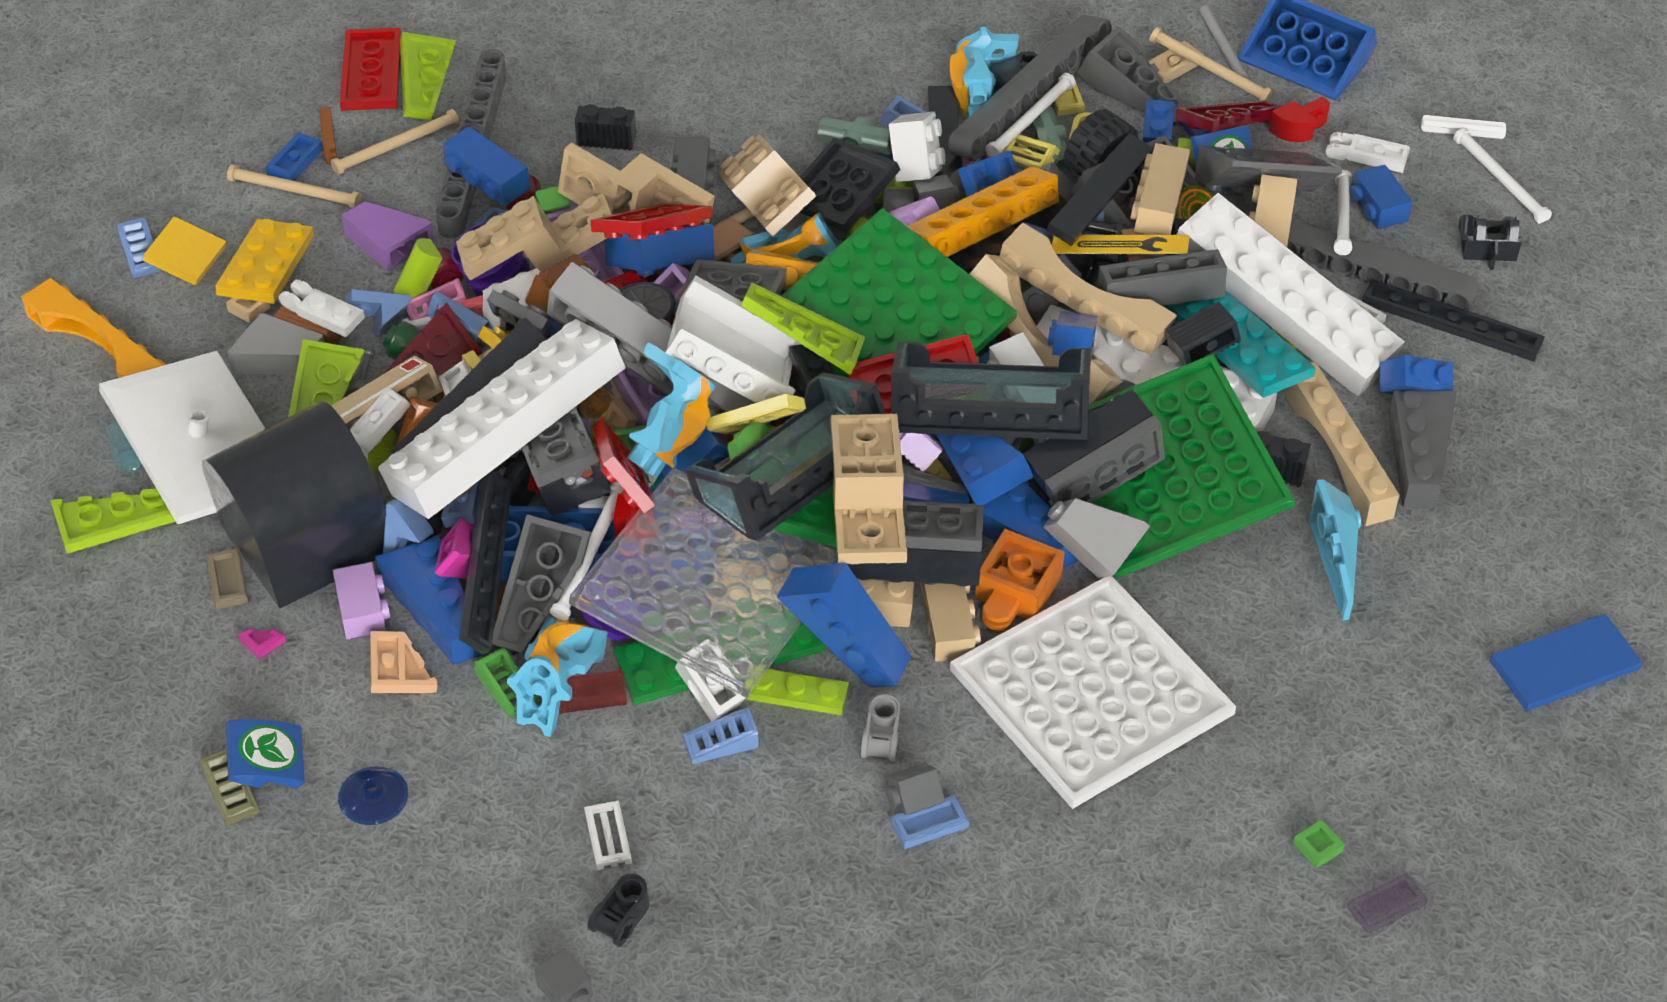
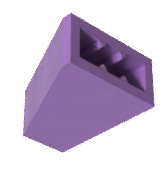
(385, 232)

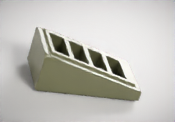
(215, 770)

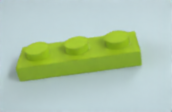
(801, 692)

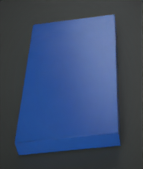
(1565, 662)

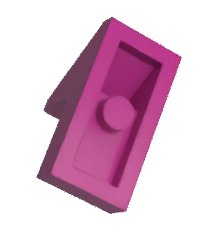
(455, 551)

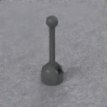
(358, 383)

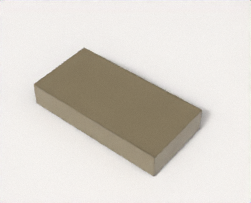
(227, 578)

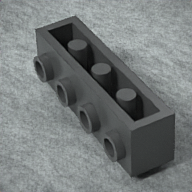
(1168, 278)

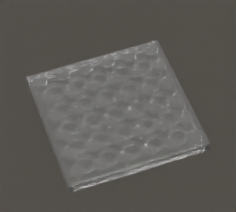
(698, 587)

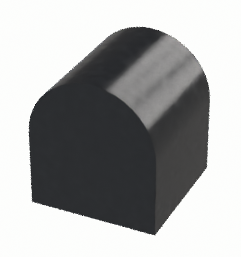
(298, 502)

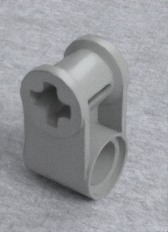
(882, 733)

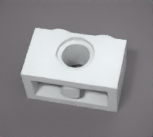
(711, 696)

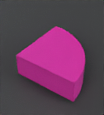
(261, 641)

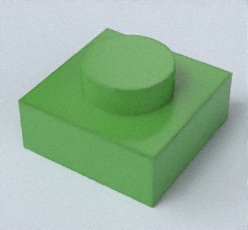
(1318, 843)

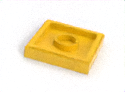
(184, 251)

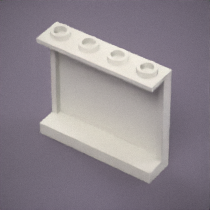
(730, 343)

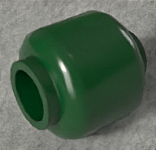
(399, 338)

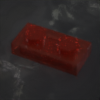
(595, 691)

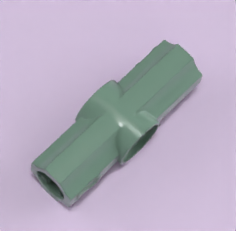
(1048, 130)
(860, 132)

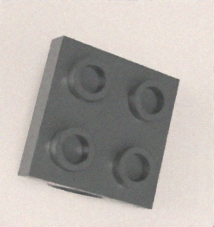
(506, 307)

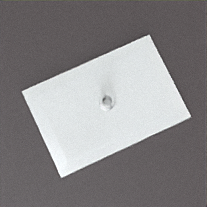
(178, 420)

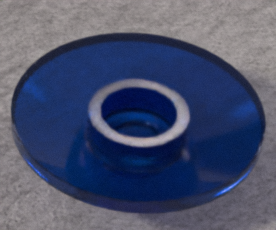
(377, 805)

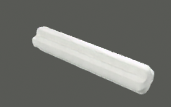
(1451, 125)

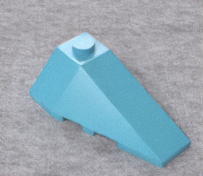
(1336, 535)

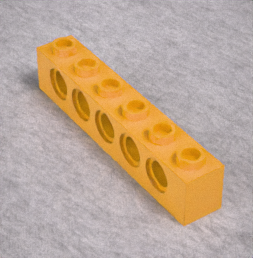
(988, 210)

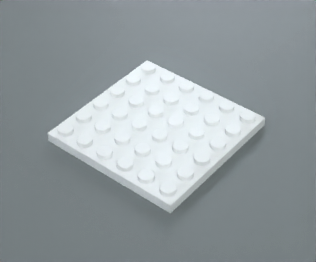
(1092, 690)

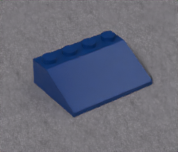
(1309, 46)

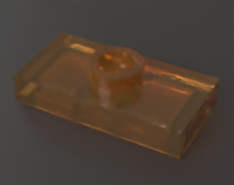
(596, 404)

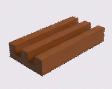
(328, 135)

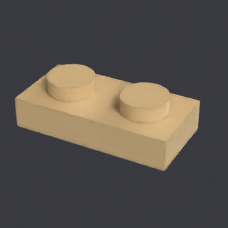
(1172, 64)

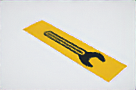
(1124, 244)

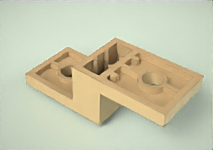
(765, 184)
(634, 187)
(530, 230)
(868, 489)

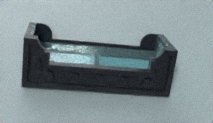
(991, 397)
(787, 464)

